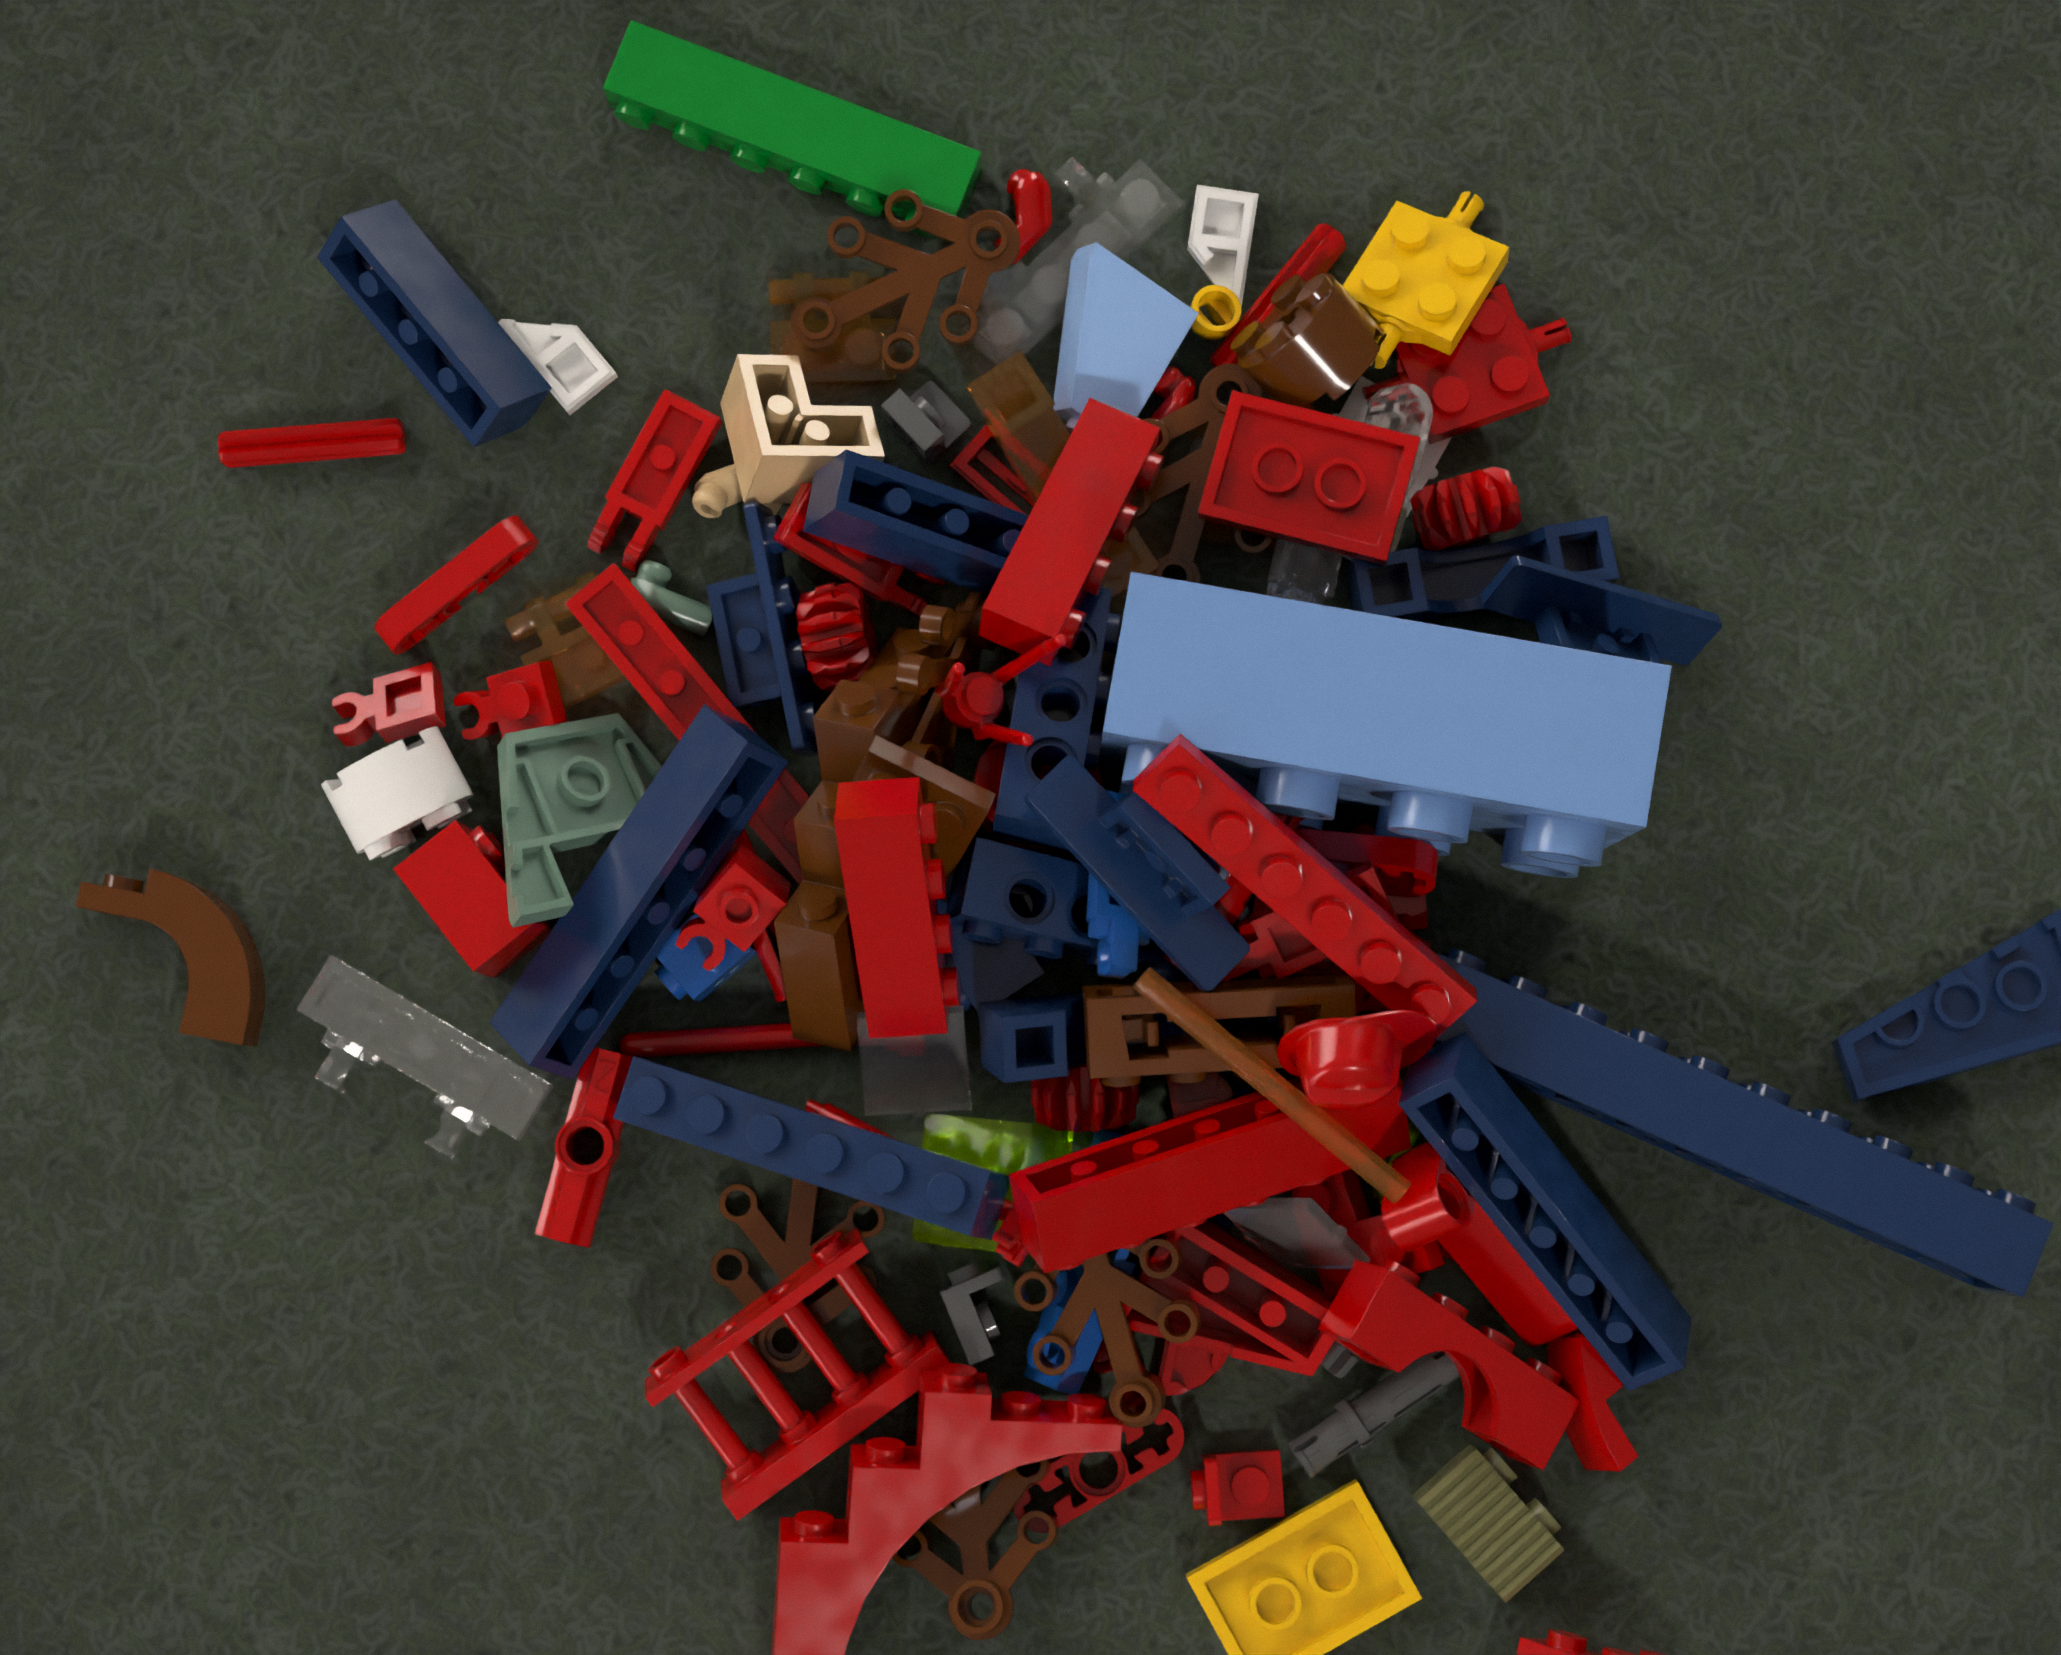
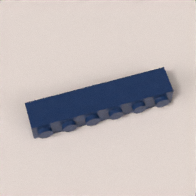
(638, 893)
(813, 1148)
(1546, 1211)

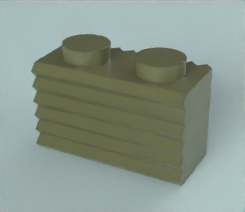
(1489, 1521)

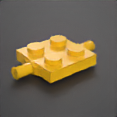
(1426, 276)

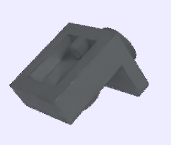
(925, 421)
(972, 1321)

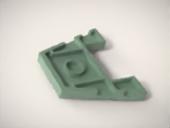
(561, 793)

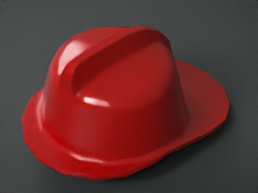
(1355, 1059)

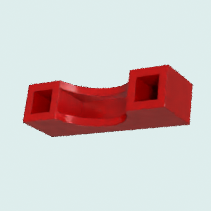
(1505, 1400)

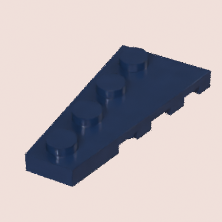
(1965, 1020)

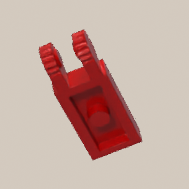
(655, 474)
(863, 570)

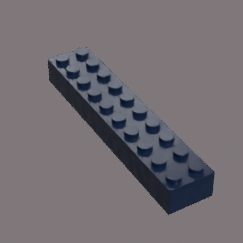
(1751, 1134)

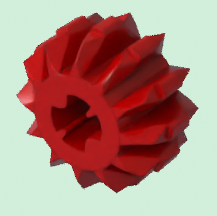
(1466, 509)
(836, 634)
(1082, 1102)

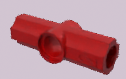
(579, 1189)

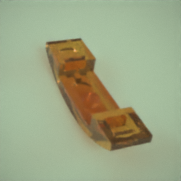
(1033, 439)

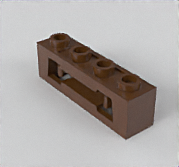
(1181, 1055)

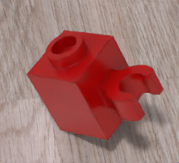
(736, 905)

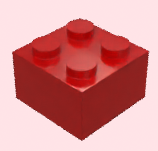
(464, 891)

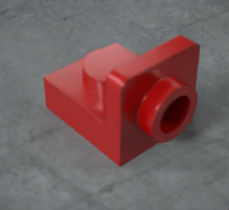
(1238, 1486)

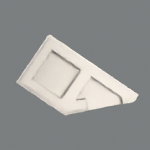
(1223, 235)
(563, 359)

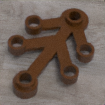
(915, 276)
(1195, 468)
(920, 672)
(785, 1259)
(1106, 1289)
(971, 1527)

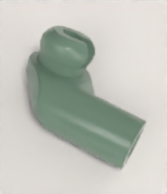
(669, 605)

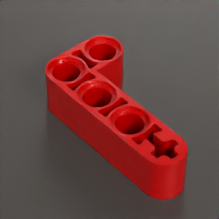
(1445, 1211)

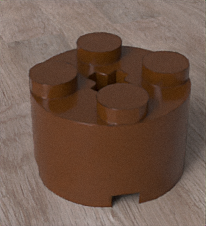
(1309, 342)

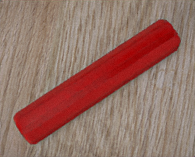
(1311, 259)
(312, 442)

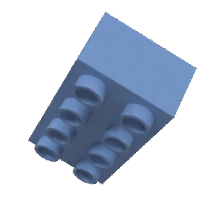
(1391, 720)

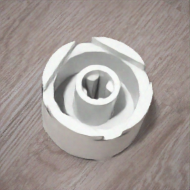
(397, 791)

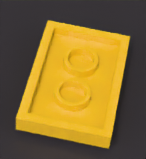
(1306, 1580)

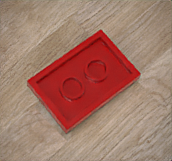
(1309, 477)

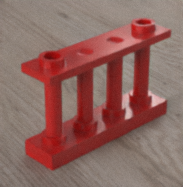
(803, 1435)

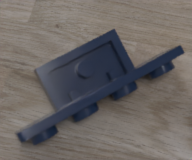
(1598, 615)
(761, 636)
(1144, 868)

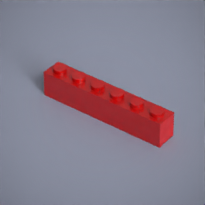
(1183, 1174)

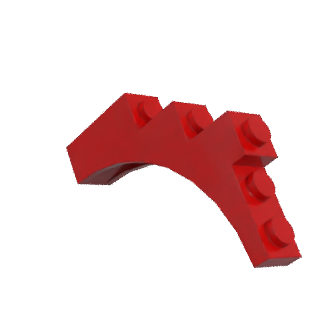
(895, 1488)

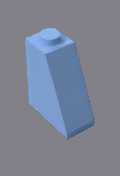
(1114, 335)

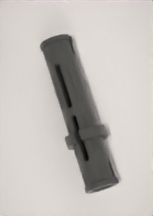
(1368, 1413)

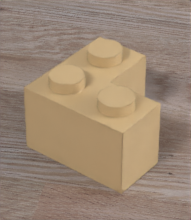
(780, 435)

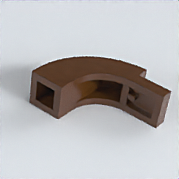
(221, 958)

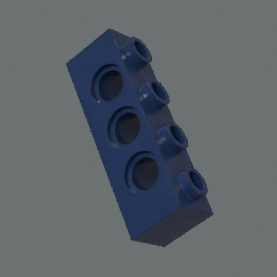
(1074, 686)
(983, 907)

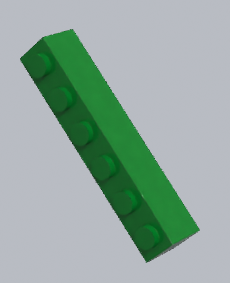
(786, 127)

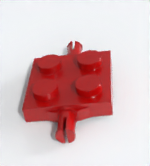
(1488, 373)

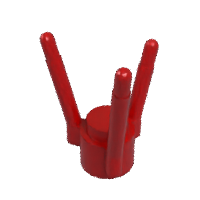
(979, 696)

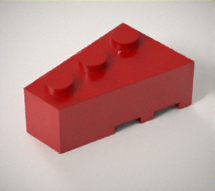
(1243, 1300)

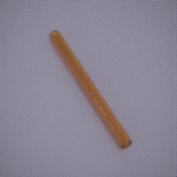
(1271, 1085)

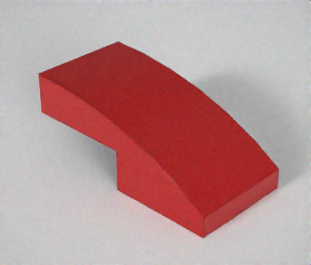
(1593, 1427)

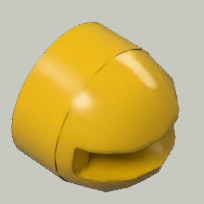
(1223, 308)

